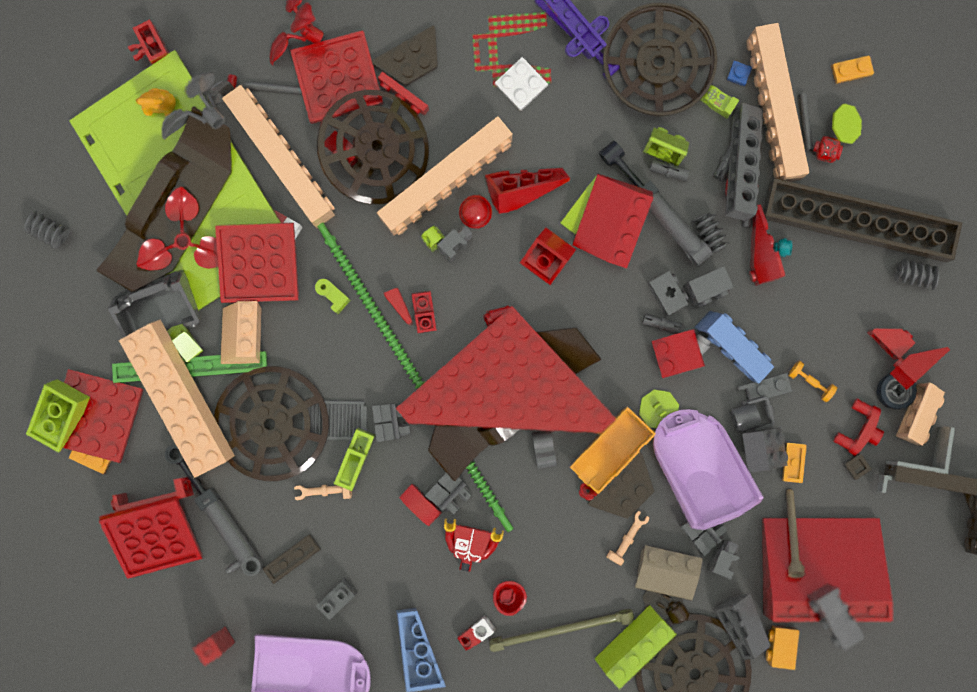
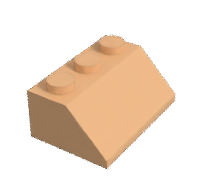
(241, 333)
(921, 414)

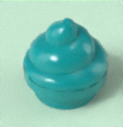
(784, 247)

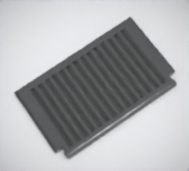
(344, 418)

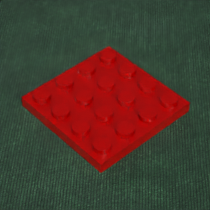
(333, 71)
(257, 262)
(107, 417)
(151, 537)

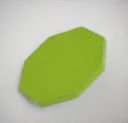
(846, 123)
(657, 406)

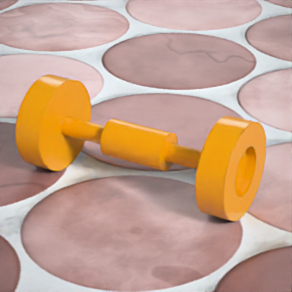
(828, 393)

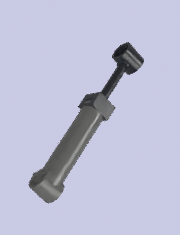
(695, 249)
(210, 503)

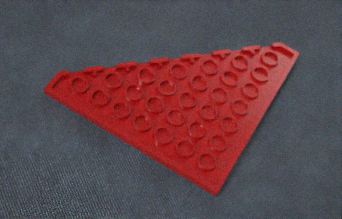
(507, 382)

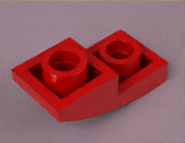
(424, 311)
(420, 505)

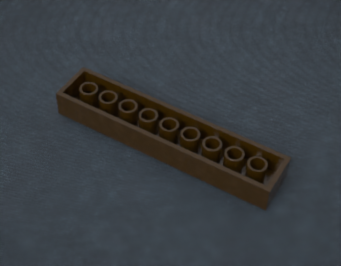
(862, 220)

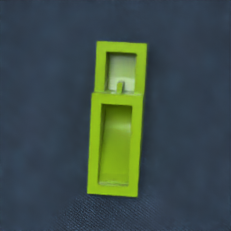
(354, 459)

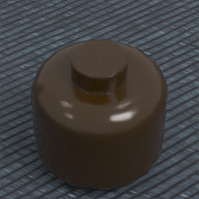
(678, 613)

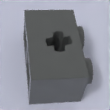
(659, 288)

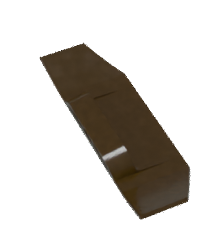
(199, 165)
(458, 446)

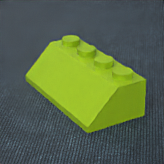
(635, 647)

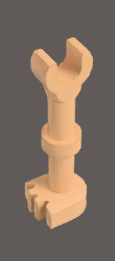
(324, 490)
(627, 540)

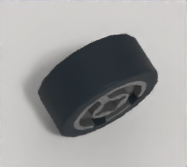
(890, 398)

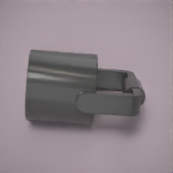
(748, 417)

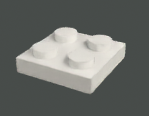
(521, 84)

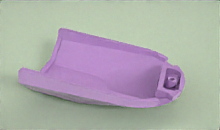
(704, 469)
(307, 665)

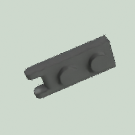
(767, 387)

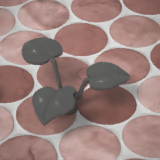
(210, 113)

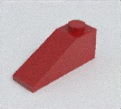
(916, 365)

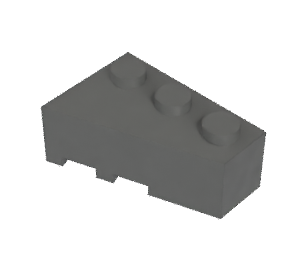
(743, 625)

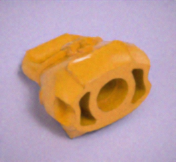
(157, 102)

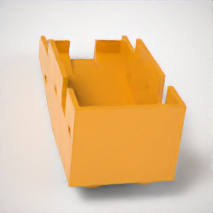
(612, 450)

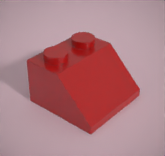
(547, 256)
(678, 353)

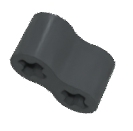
(544, 449)

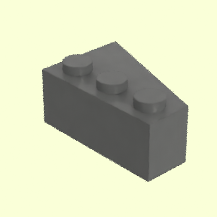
(835, 617)

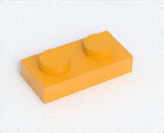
(852, 69)
(796, 461)
(95, 463)

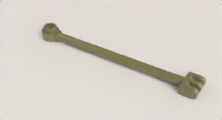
(624, 616)

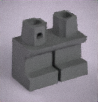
(454, 241)
(392, 430)
(443, 498)
(704, 539)
(722, 559)
(336, 599)

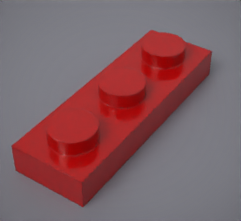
(389, 84)

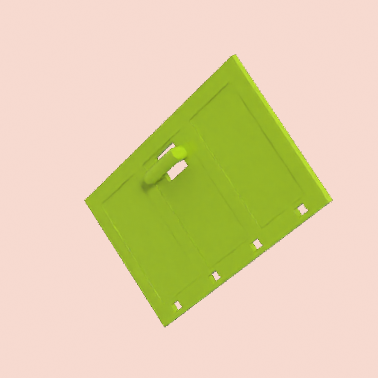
(132, 145)

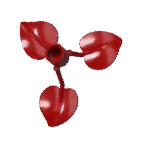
(302, 21)
(154, 254)

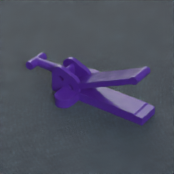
(584, 34)

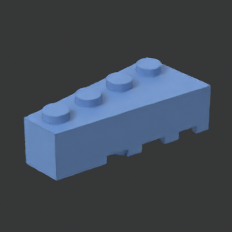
(735, 345)
(418, 660)

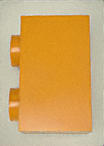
(782, 647)

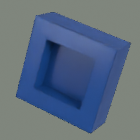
(739, 73)

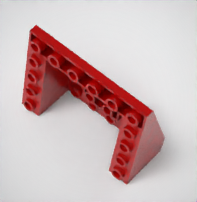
(833, 552)

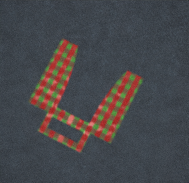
(508, 26)

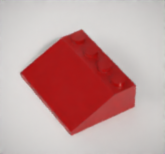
(613, 220)

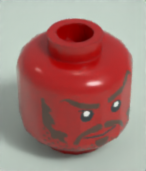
(828, 149)

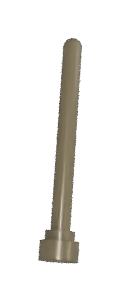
(796, 569)

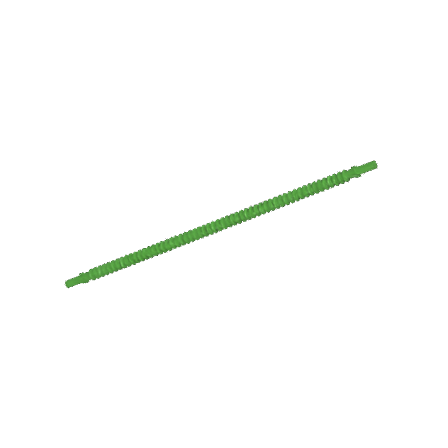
(330, 241)

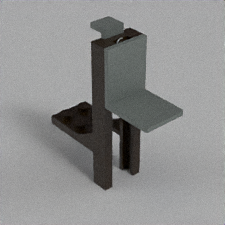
(937, 477)

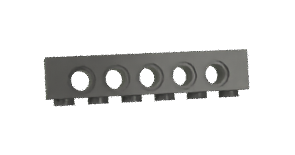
(744, 162)

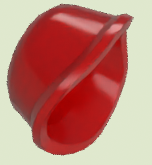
(475, 211)
(509, 598)

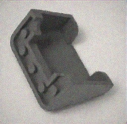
(163, 299)

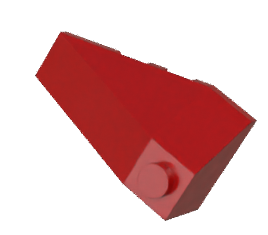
(518, 189)
(764, 263)

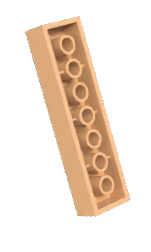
(777, 103)
(276, 152)
(446, 176)
(177, 398)

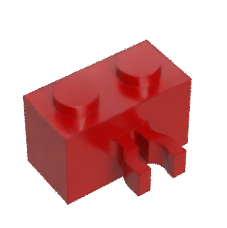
(150, 42)

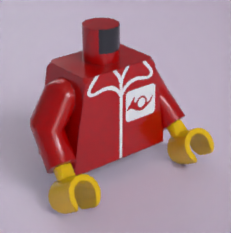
(470, 543)

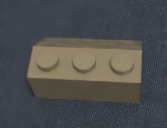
(668, 572)

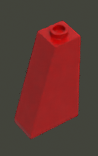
(213, 646)

